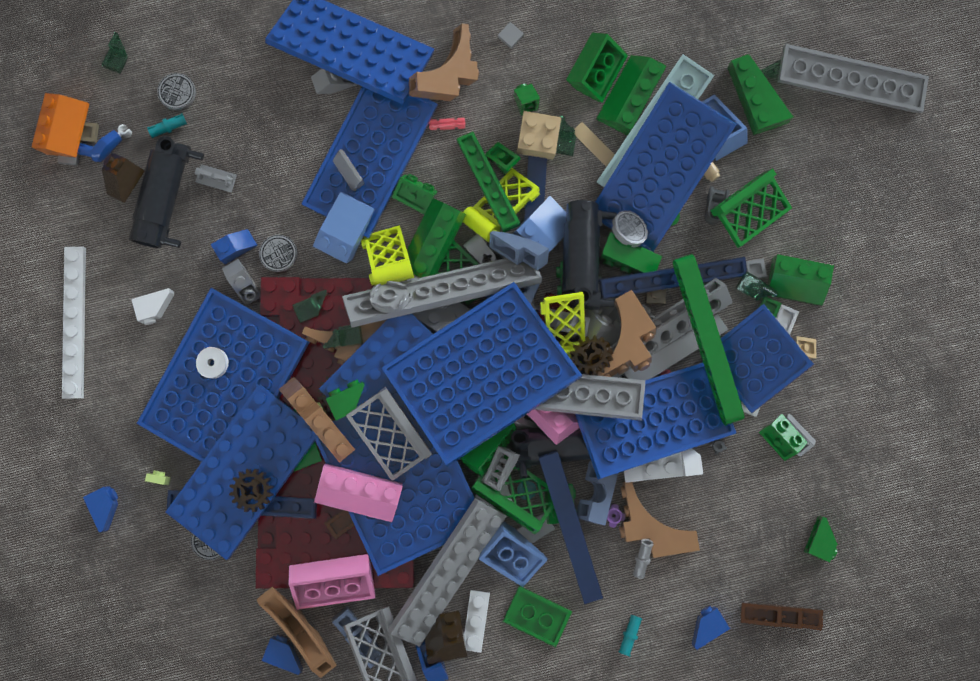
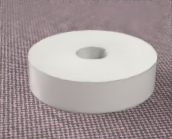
(220, 362)

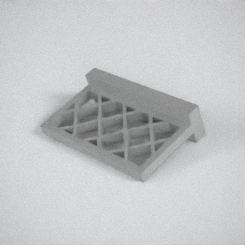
(405, 428)
(395, 647)

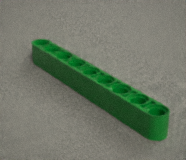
(708, 339)

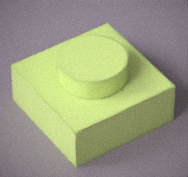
(157, 477)

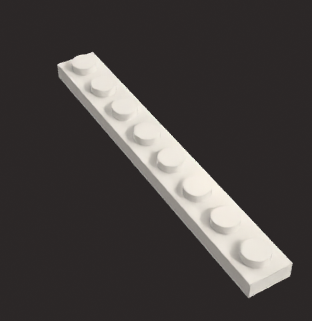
(73, 323)

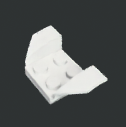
(677, 465)

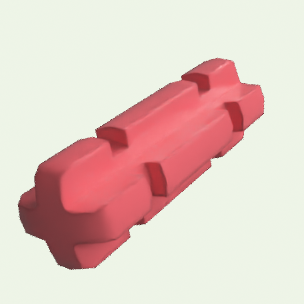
(447, 124)

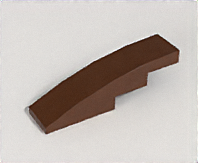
(782, 616)

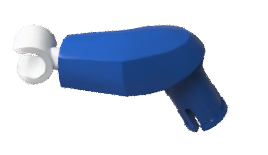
(105, 144)

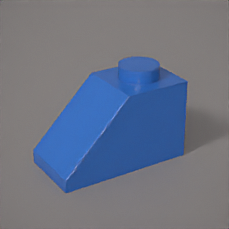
(233, 245)
(102, 507)
(708, 627)
(282, 654)
(433, 671)

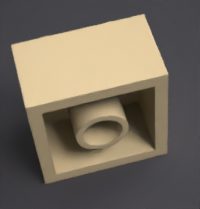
(538, 135)

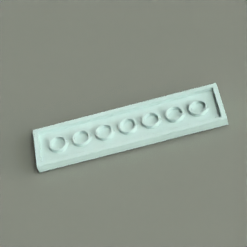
(686, 76)

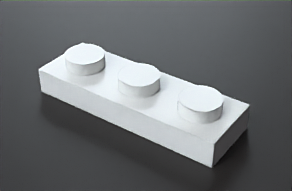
(476, 620)

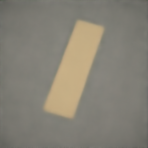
(594, 144)

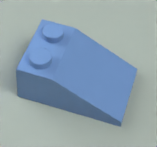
(739, 134)
(544, 224)
(344, 228)
(512, 555)

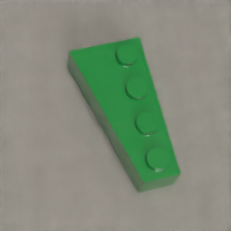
(757, 96)

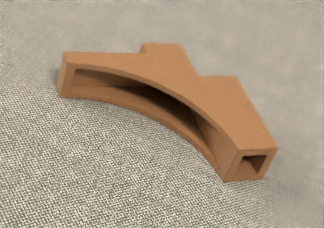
(456, 70)
(635, 329)
(346, 352)
(317, 419)
(643, 526)
(299, 631)

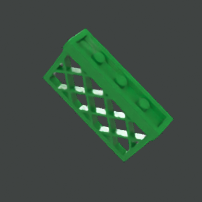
(740, 197)
(511, 508)

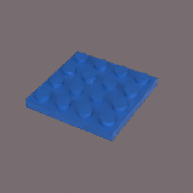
(762, 358)

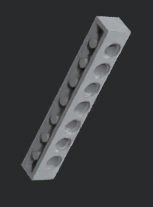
(676, 322)

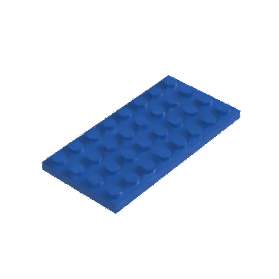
(350, 47)
(379, 143)
(665, 162)
(675, 418)
(260, 437)

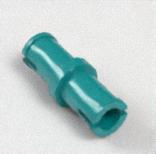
(167, 125)
(630, 635)

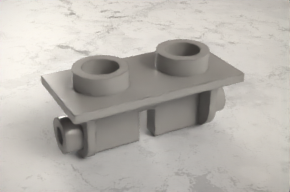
(215, 178)

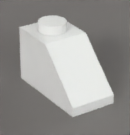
(152, 306)

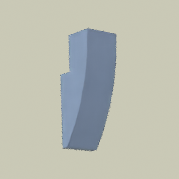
(519, 249)
(346, 616)

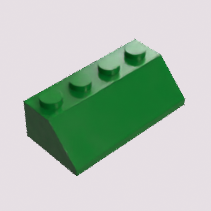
(631, 93)
(433, 238)

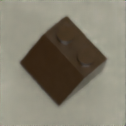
(120, 176)
(446, 638)

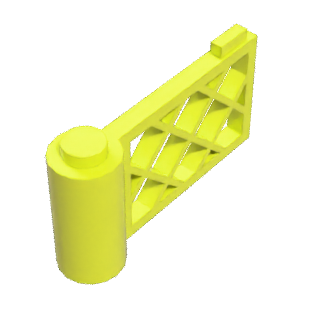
(482, 222)
(392, 269)
(567, 298)

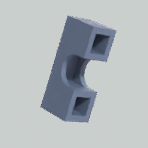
(598, 506)

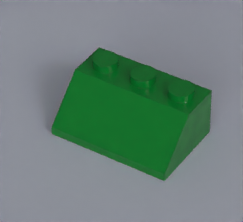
(597, 66)
(800, 279)

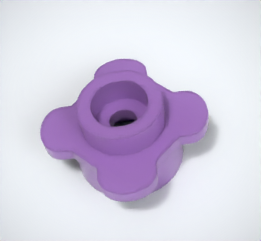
(619, 516)

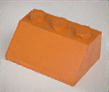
(60, 125)

